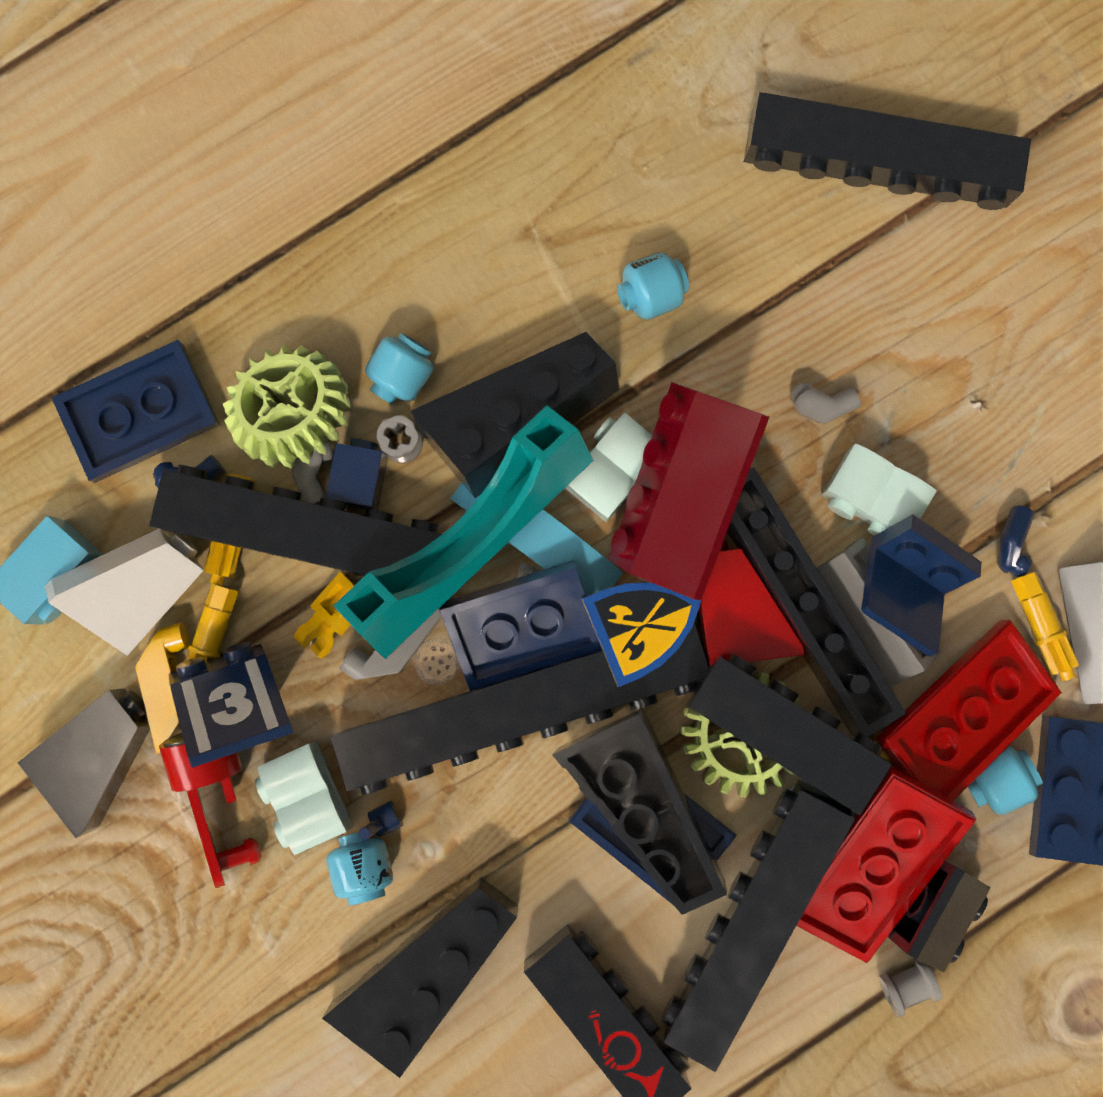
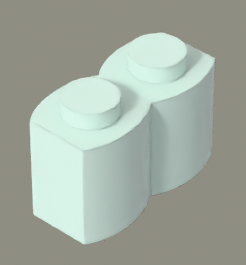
(615, 466)
(875, 490)
(303, 798)

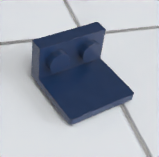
(908, 578)

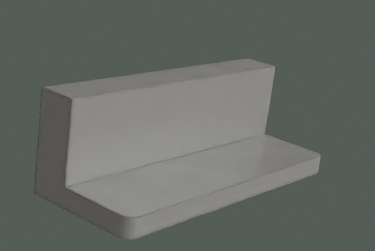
(846, 580)
(1084, 608)

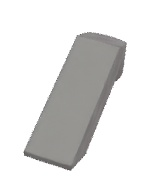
(361, 666)

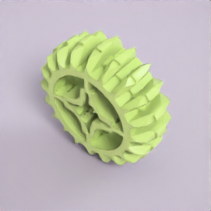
(282, 395)
(704, 744)

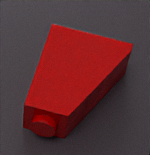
(741, 614)

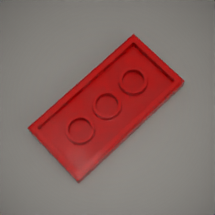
(971, 712)
(884, 864)

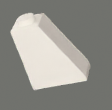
(127, 588)

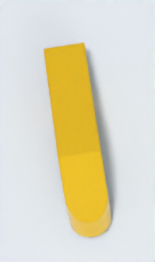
(153, 680)

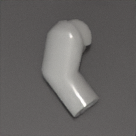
(821, 406)
(306, 475)

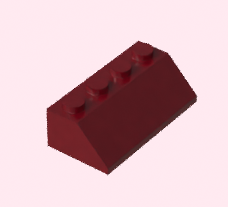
(687, 490)

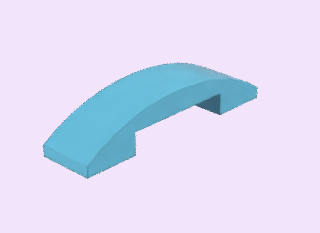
(553, 544)

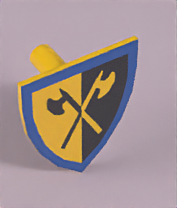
(639, 626)

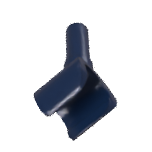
(382, 821)

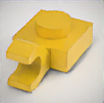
(326, 617)

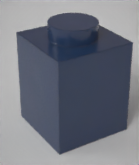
(357, 474)

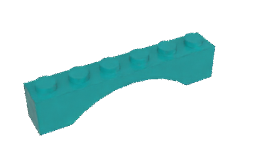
(402, 596)

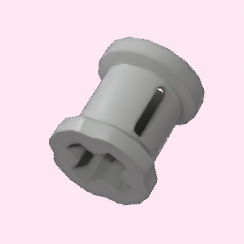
(395, 426)
(910, 987)

